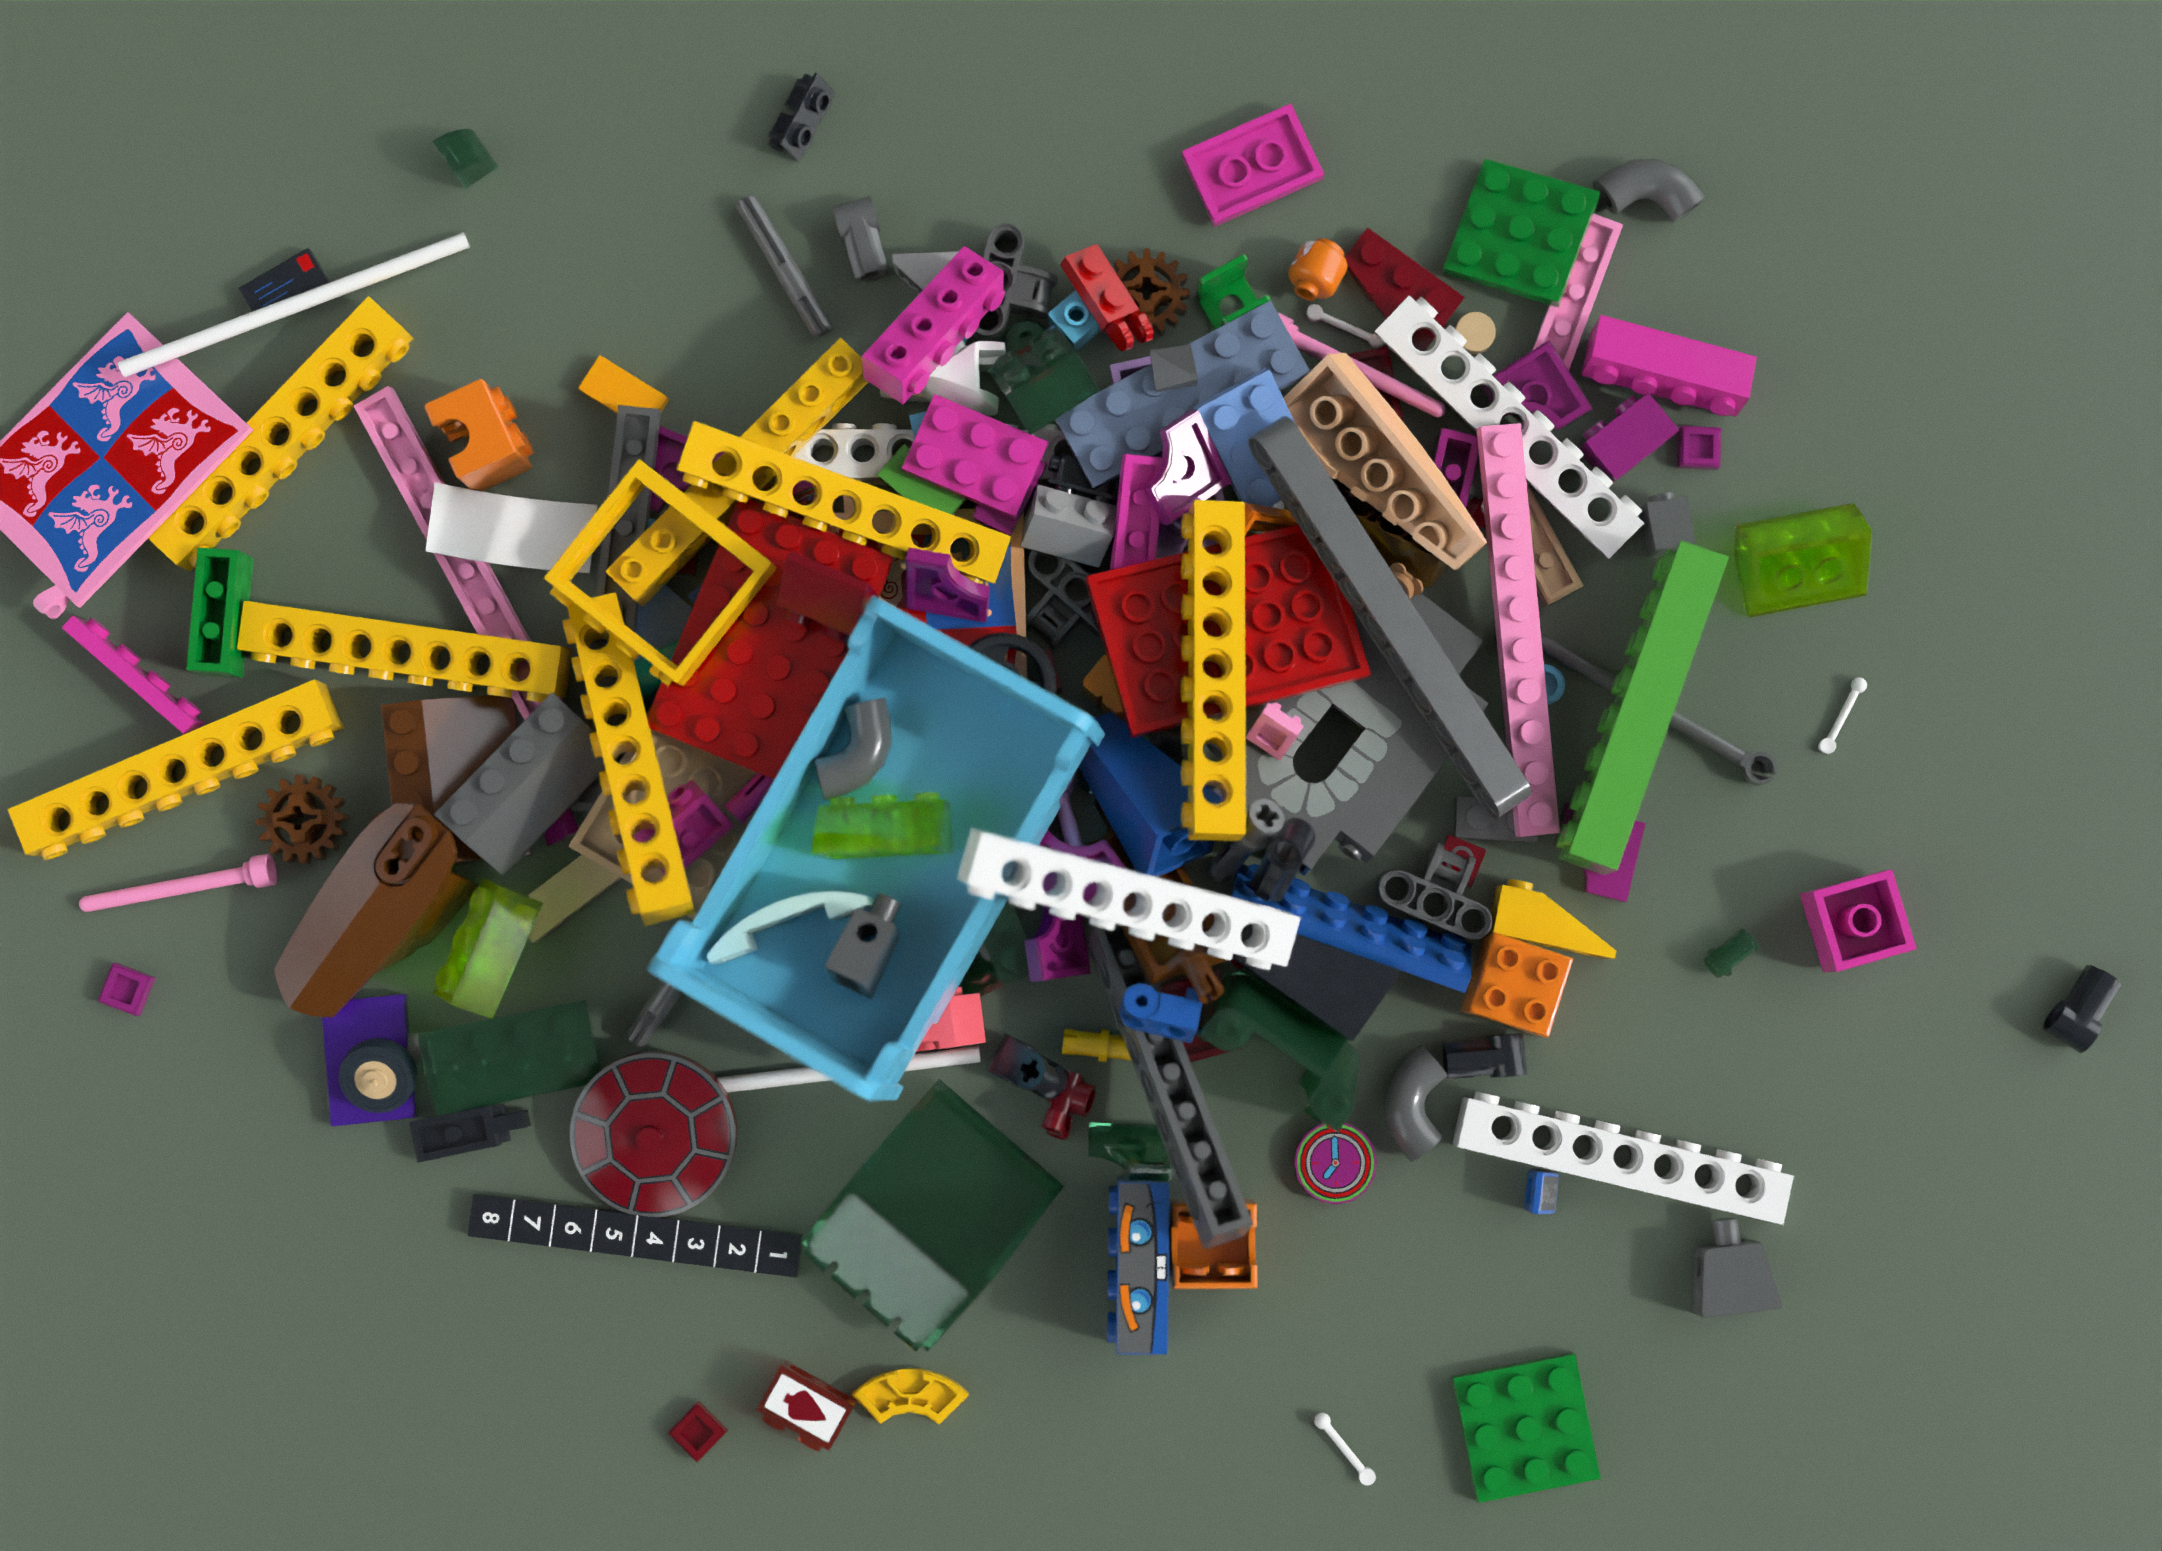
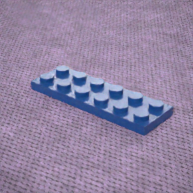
(1369, 931)

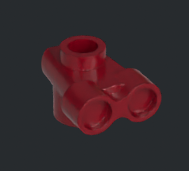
(1075, 1099)

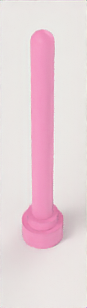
(1378, 379)
(257, 871)

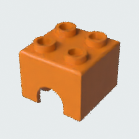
(495, 444)
(1516, 984)
(1218, 1267)

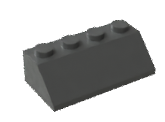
(524, 785)

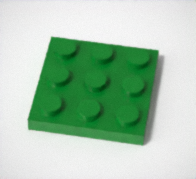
(1521, 232)
(1526, 1427)

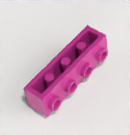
(933, 325)
(1669, 366)

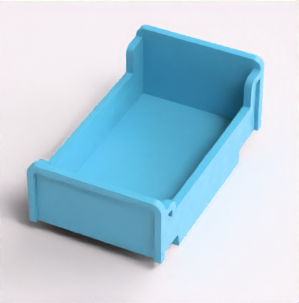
(956, 731)

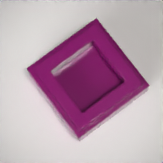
(1699, 448)
(126, 989)

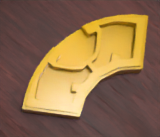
(910, 1391)

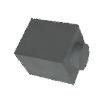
(1666, 523)

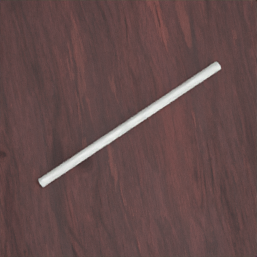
(293, 305)
(809, 1075)

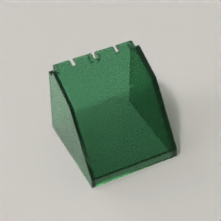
(931, 1217)

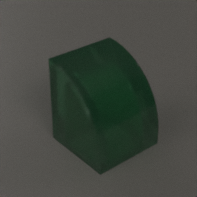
(465, 155)

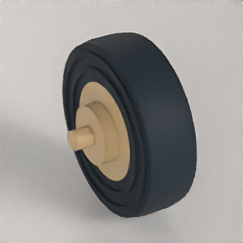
(378, 1075)

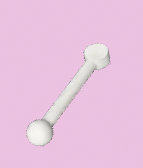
(1315, 313)
(1828, 744)
(1366, 1474)

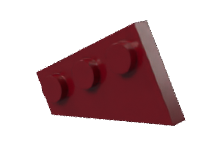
(1391, 276)

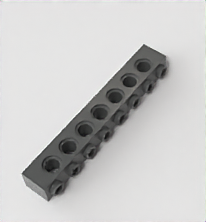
(1174, 1102)

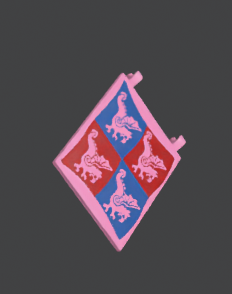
(108, 462)

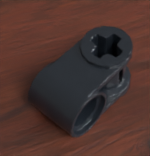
(1028, 1069)

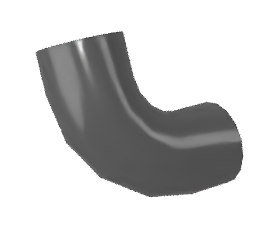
(1651, 181)
(863, 754)
(1405, 1103)

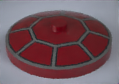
(653, 1133)

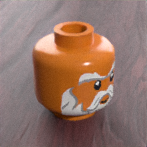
(1317, 269)

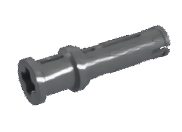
(1262, 820)

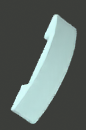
(740, 938)

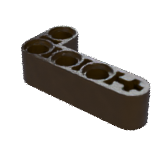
(1395, 543)

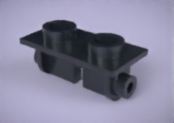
(810, 101)
(1071, 479)

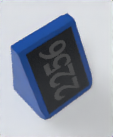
(1541, 1192)

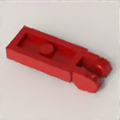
(1107, 297)

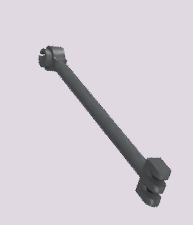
(1679, 722)

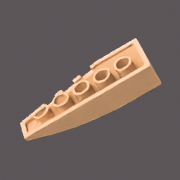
(1380, 459)

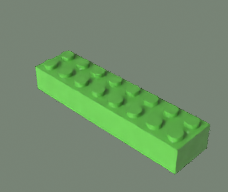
(1642, 709)

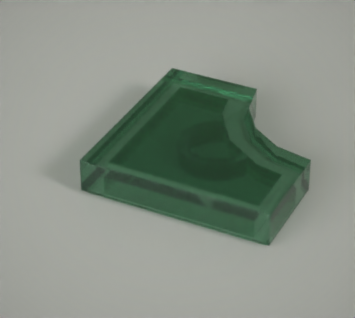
(1132, 1147)

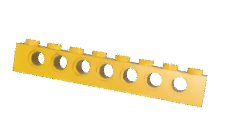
(281, 412)
(784, 428)
(704, 442)
(1226, 525)
(263, 629)
(38, 818)
(670, 895)

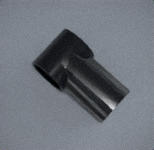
(1283, 860)
(2078, 1016)
(1493, 1056)

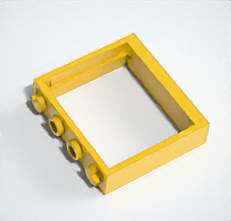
(597, 529)

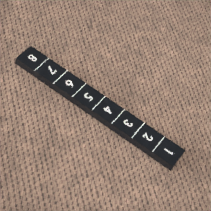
(635, 1235)

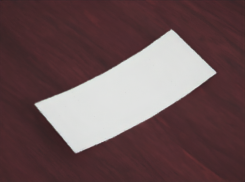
(504, 527)

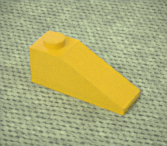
(1542, 922)

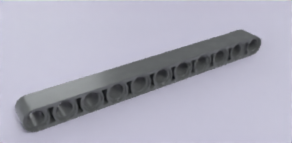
(1389, 617)

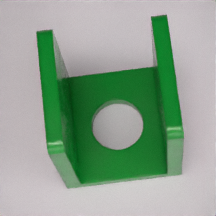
(1225, 282)

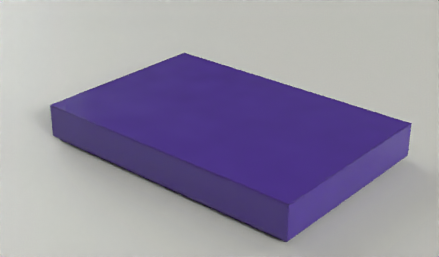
(358, 1021)

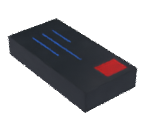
(285, 280)

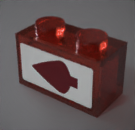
(805, 1406)

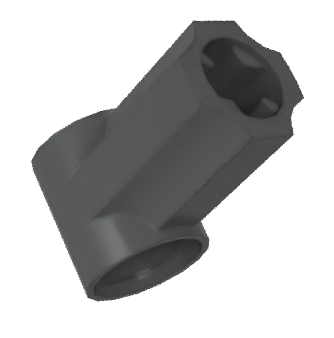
(860, 230)

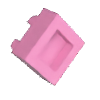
(1274, 731)

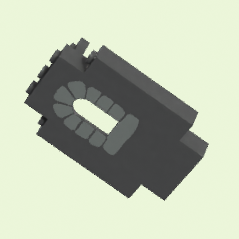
(1382, 768)

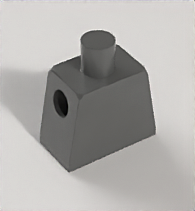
(860, 963)
(1732, 1274)

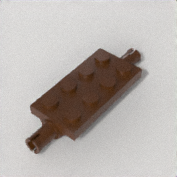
(1157, 956)

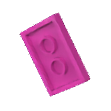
(1252, 165)
(975, 456)

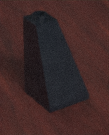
(1327, 983)

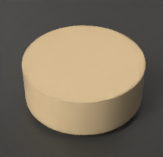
(1478, 331)

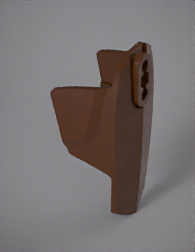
(370, 913)

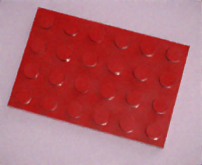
(1295, 630)
(766, 670)

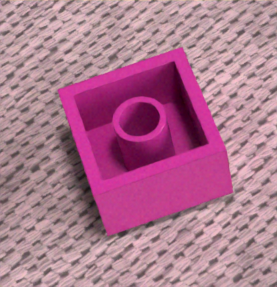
(1857, 921)

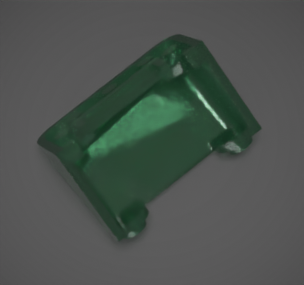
(1254, 1007)

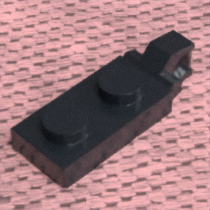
(465, 1131)

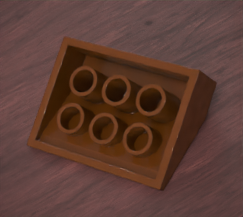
(439, 746)

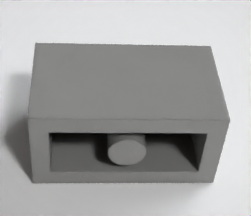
(1068, 526)

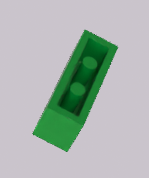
(219, 592)

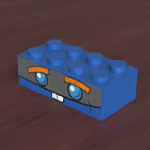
(1141, 1270)

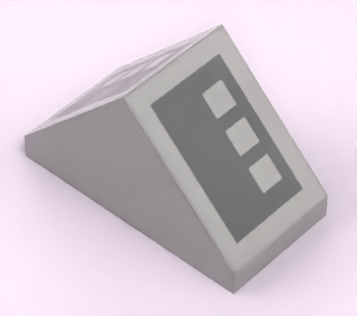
(920, 268)

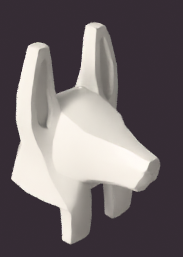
(960, 377)

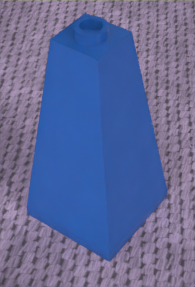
(1142, 799)

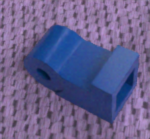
(1161, 1013)

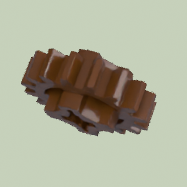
(1161, 292)
(299, 803)

